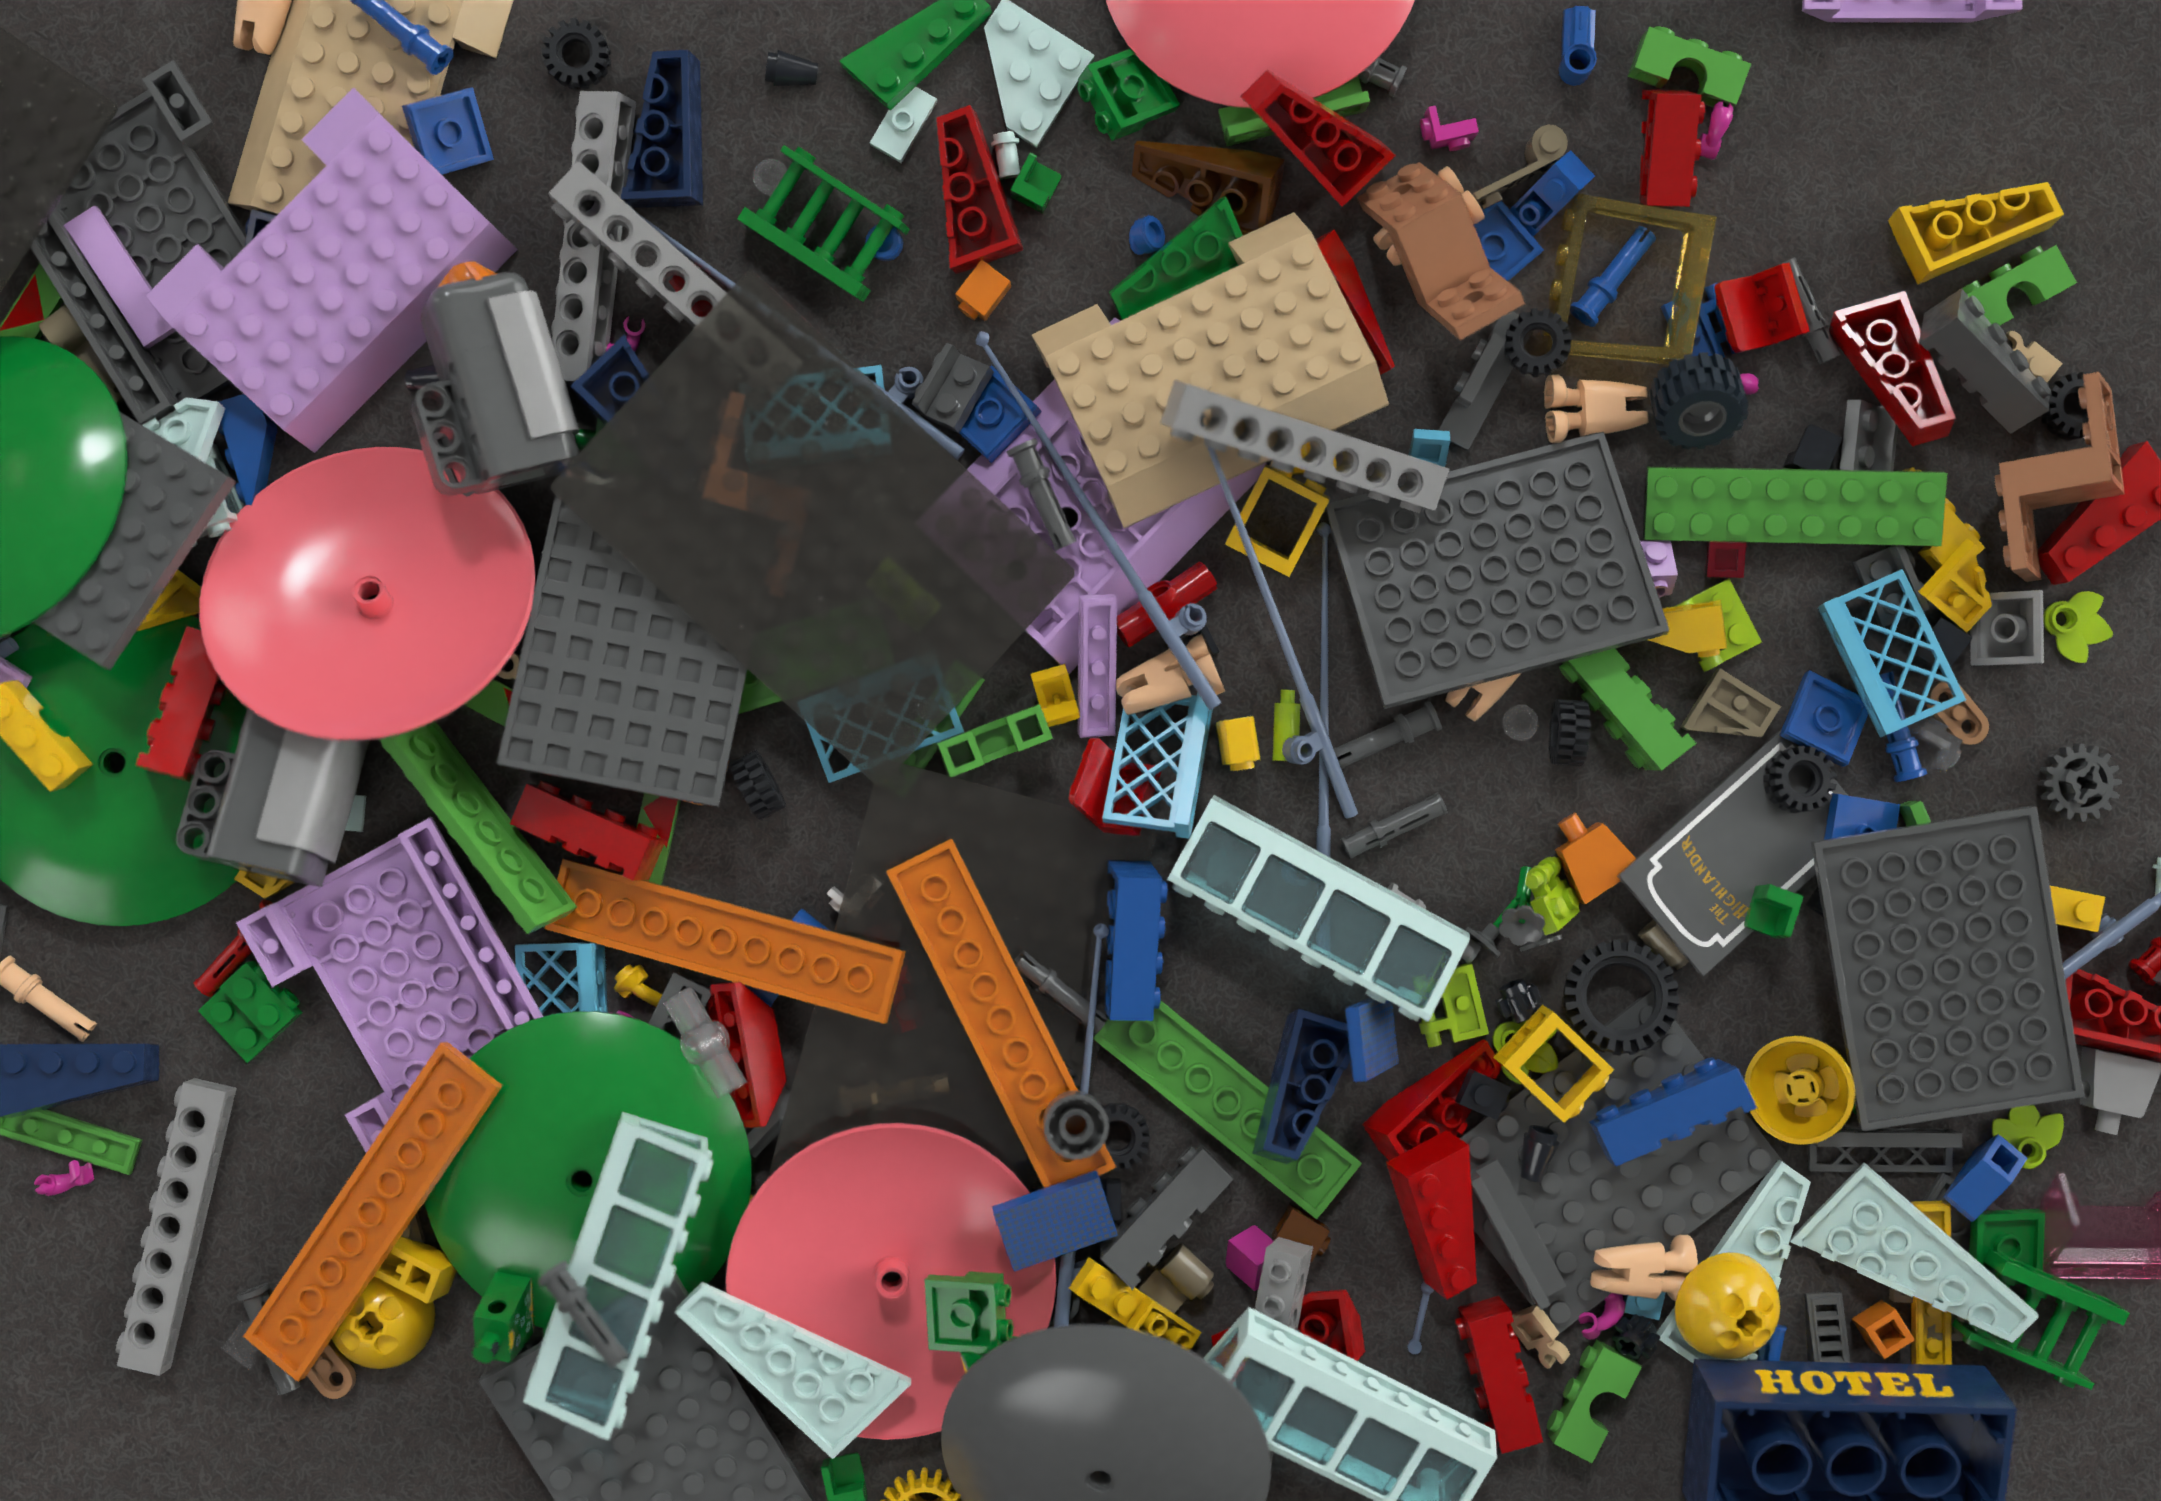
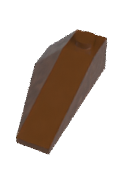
(1209, 173)

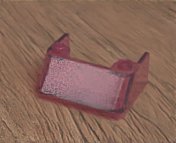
(2100, 1239)

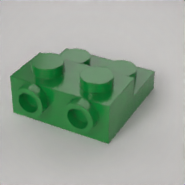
(1125, 94)
(250, 1011)
(967, 1312)

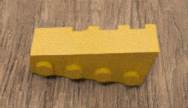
(1963, 230)

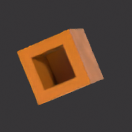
(982, 291)
(1883, 1329)

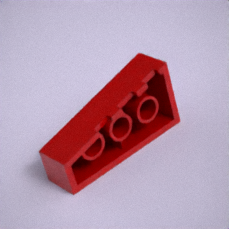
(1326, 143)
(1886, 352)
(186, 711)
(588, 831)
(1438, 1210)
(1499, 1373)

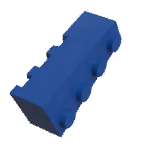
(1134, 940)
(1671, 1110)

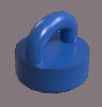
(1146, 235)
(891, 246)

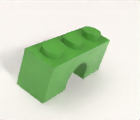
(1719, 74)
(2038, 276)
(994, 740)
(1601, 1372)

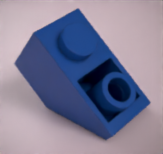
(1552, 192)
(1985, 1177)

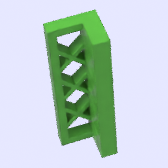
(1245, 125)

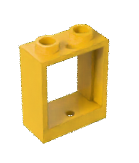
(1265, 554)
(1529, 1039)

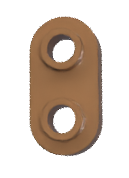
(1957, 714)
(321, 1373)

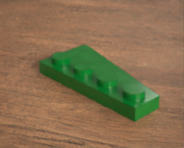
(913, 49)
(1182, 263)

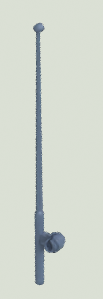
(898, 393)
(1187, 620)
(1298, 748)
(1323, 831)
(2110, 934)
(1068, 1268)

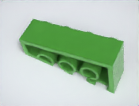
(1628, 709)

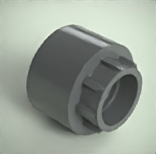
(1081, 1144)

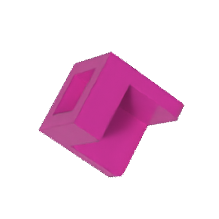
(1247, 1255)

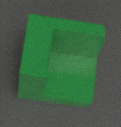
(1035, 184)
(1773, 911)
(844, 1478)

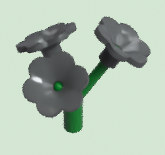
(1517, 924)

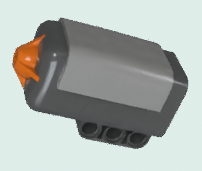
(496, 385)
(275, 804)

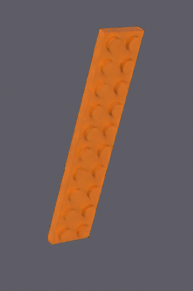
(730, 941)
(992, 1004)
(372, 1210)

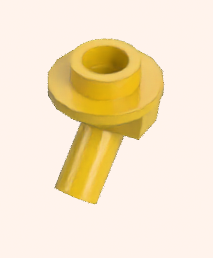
(631, 981)

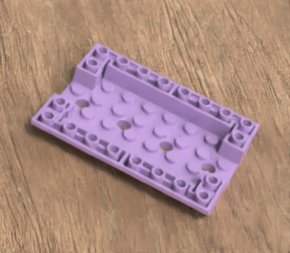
(1149, 545)

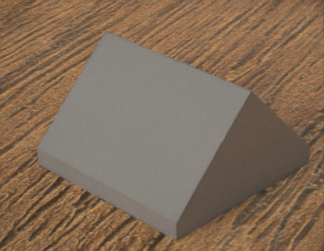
(2010, 630)

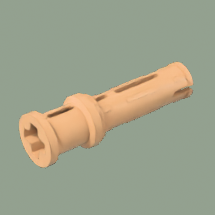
(29, 989)

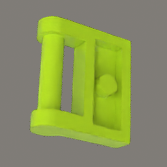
(1738, 627)

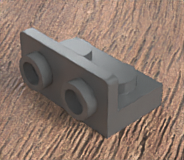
(951, 388)
(1868, 438)
(1883, 564)

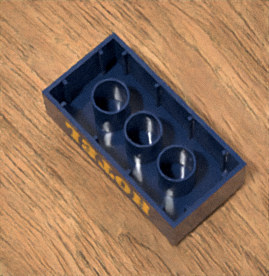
(1846, 1432)

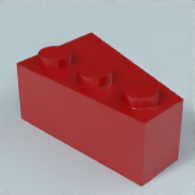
(1670, 147)

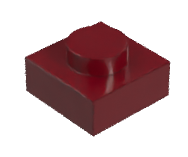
(1725, 559)

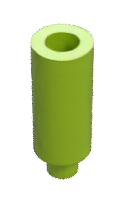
(1285, 722)

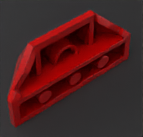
(753, 1047)

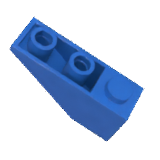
(250, 444)

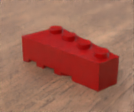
(975, 203)
(2106, 523)
(2113, 1017)

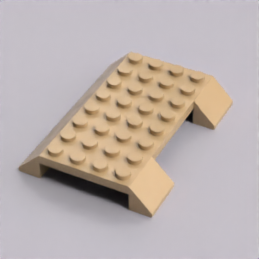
(324, 55)
(1257, 333)

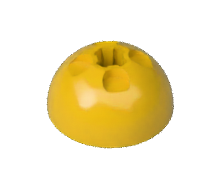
(1787, 1104)
(1727, 1306)
(405, 1325)

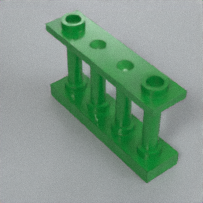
(793, 239)
(2069, 1298)

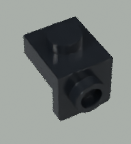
(1484, 1094)

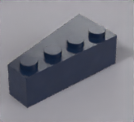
(669, 136)
(611, 380)
(56, 1074)
(1302, 1082)

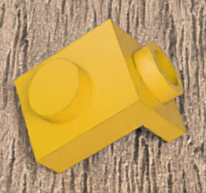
(1055, 695)

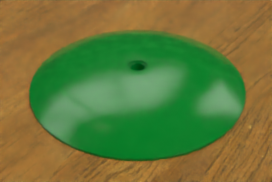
(57, 475)
(108, 838)
(566, 1079)

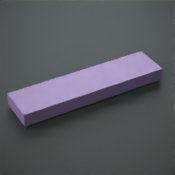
(118, 275)
(1097, 665)

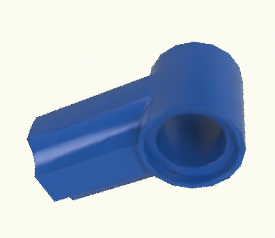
(1578, 44)

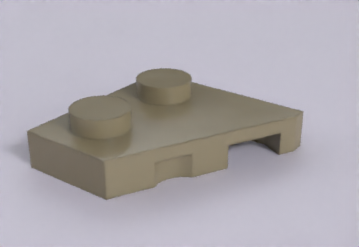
(1730, 708)

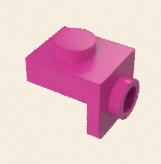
(1454, 135)

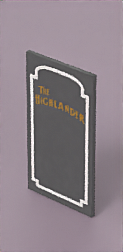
(1708, 863)

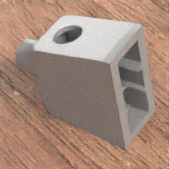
(2116, 1086)

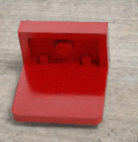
(1761, 309)
(1091, 786)

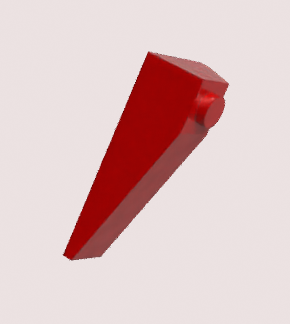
(1351, 286)
(1429, 1104)
(1330, 1320)

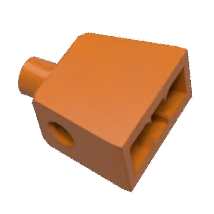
(1591, 857)

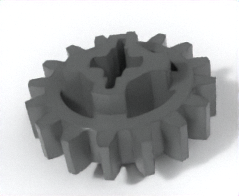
(2092, 771)

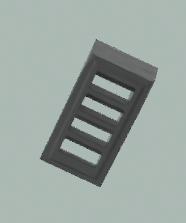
(1813, 1331)

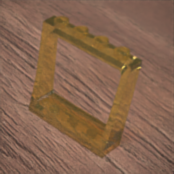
(1689, 282)

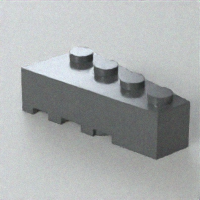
(1984, 360)
(1164, 1213)

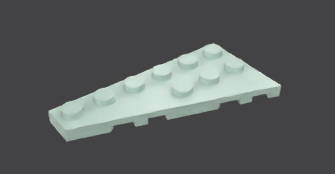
(1759, 1232)
(1897, 1245)
(807, 1377)

